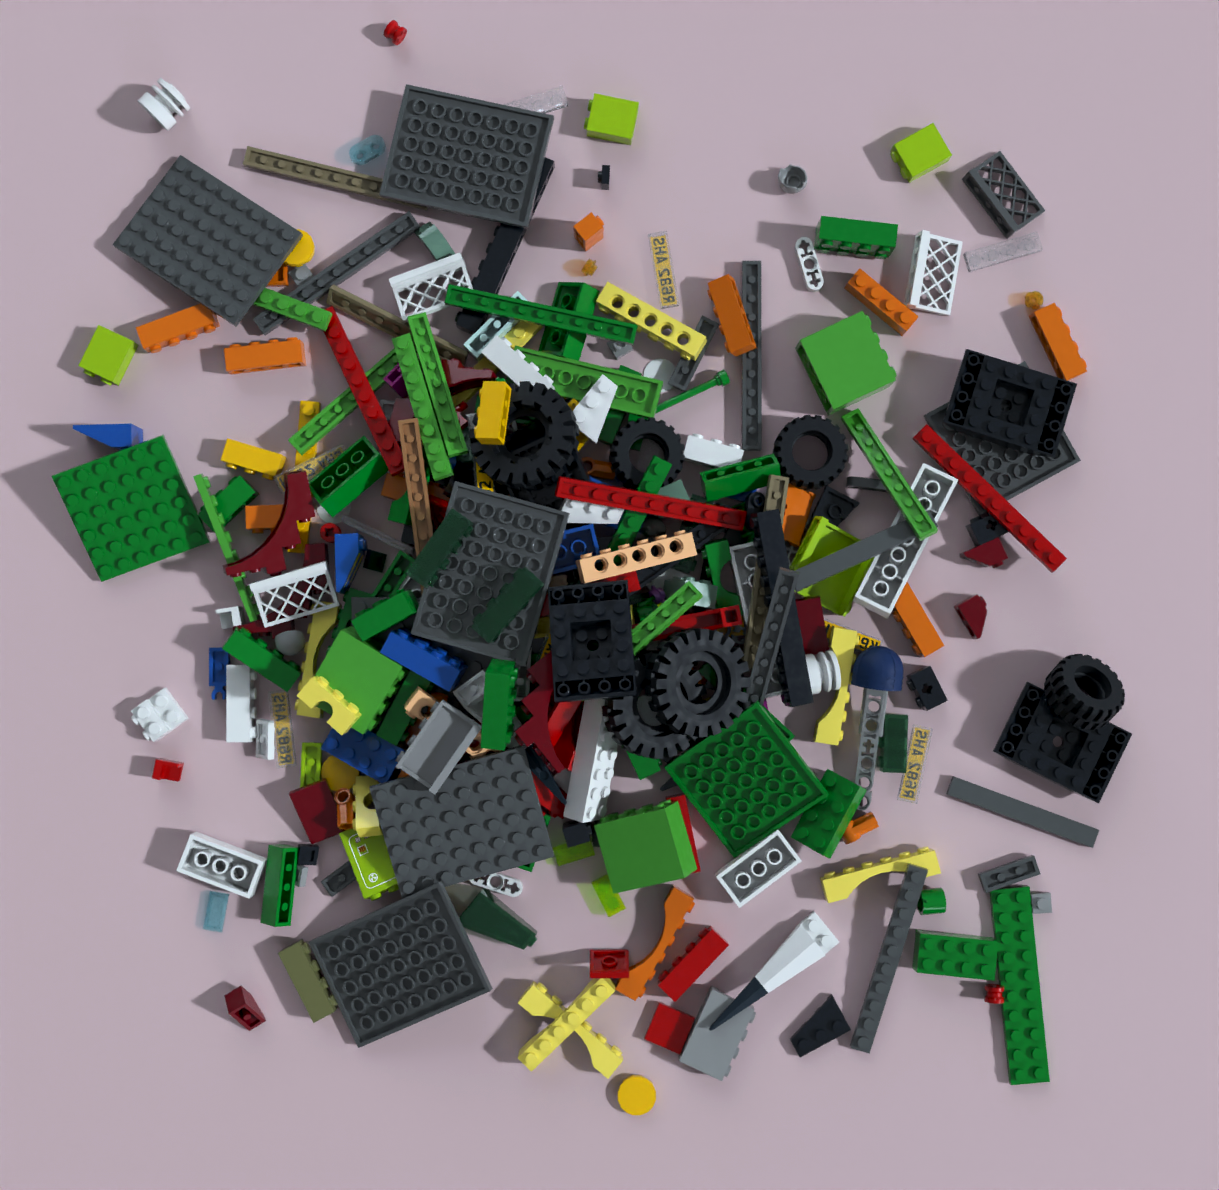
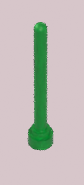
(720, 379)

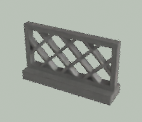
(993, 202)

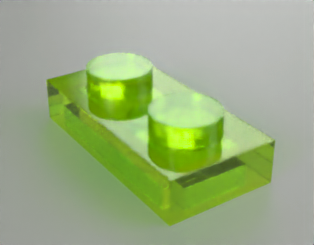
(567, 855)
(611, 902)

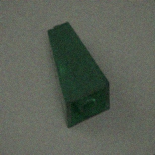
(496, 920)

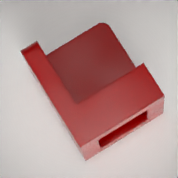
(167, 769)

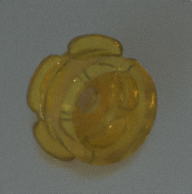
(589, 267)
(1038, 300)

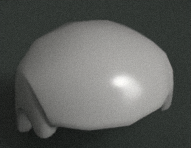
(792, 179)
(290, 642)

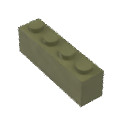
(308, 980)

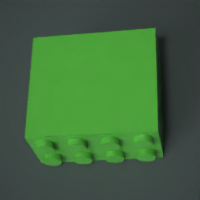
(846, 362)
(361, 676)
(645, 846)

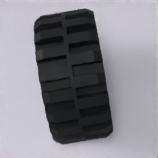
(650, 430)
(828, 435)
(1072, 704)

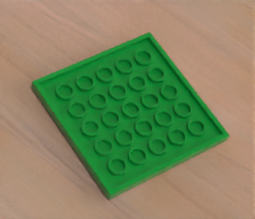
(131, 508)
(746, 780)

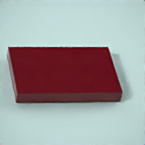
(812, 625)
(316, 810)

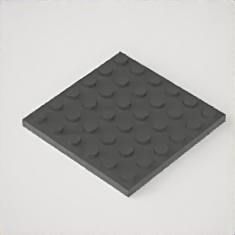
(1002, 467)

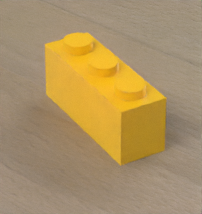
(493, 412)
(252, 459)

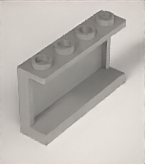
(438, 745)
(714, 1049)

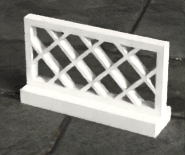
(918, 267)
(425, 274)
(294, 577)

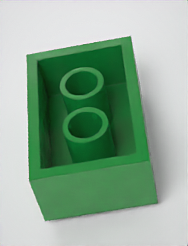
(385, 614)

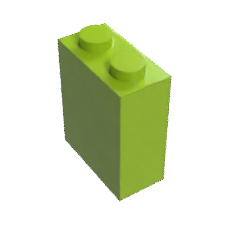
(611, 119)
(920, 153)
(108, 356)

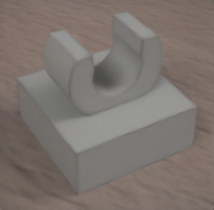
(619, 349)

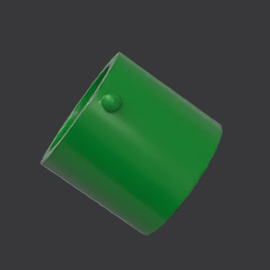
(932, 901)

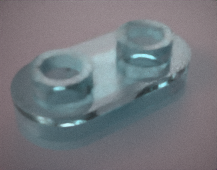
(366, 148)

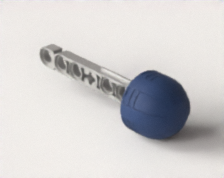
(877, 672)

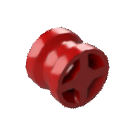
(395, 32)
(326, 528)
(994, 993)

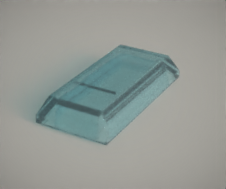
(215, 911)

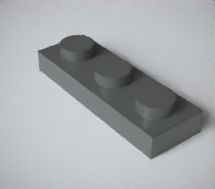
(1009, 873)

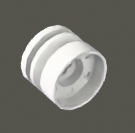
(164, 104)
(823, 671)

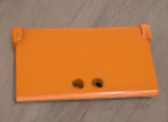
(796, 514)

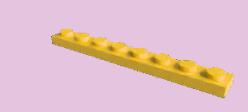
(307, 412)

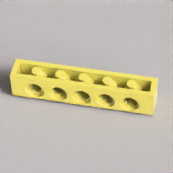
(612, 294)

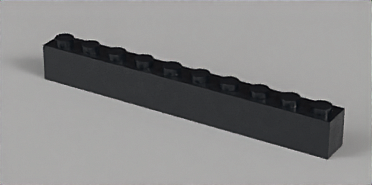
(499, 259)
(791, 657)

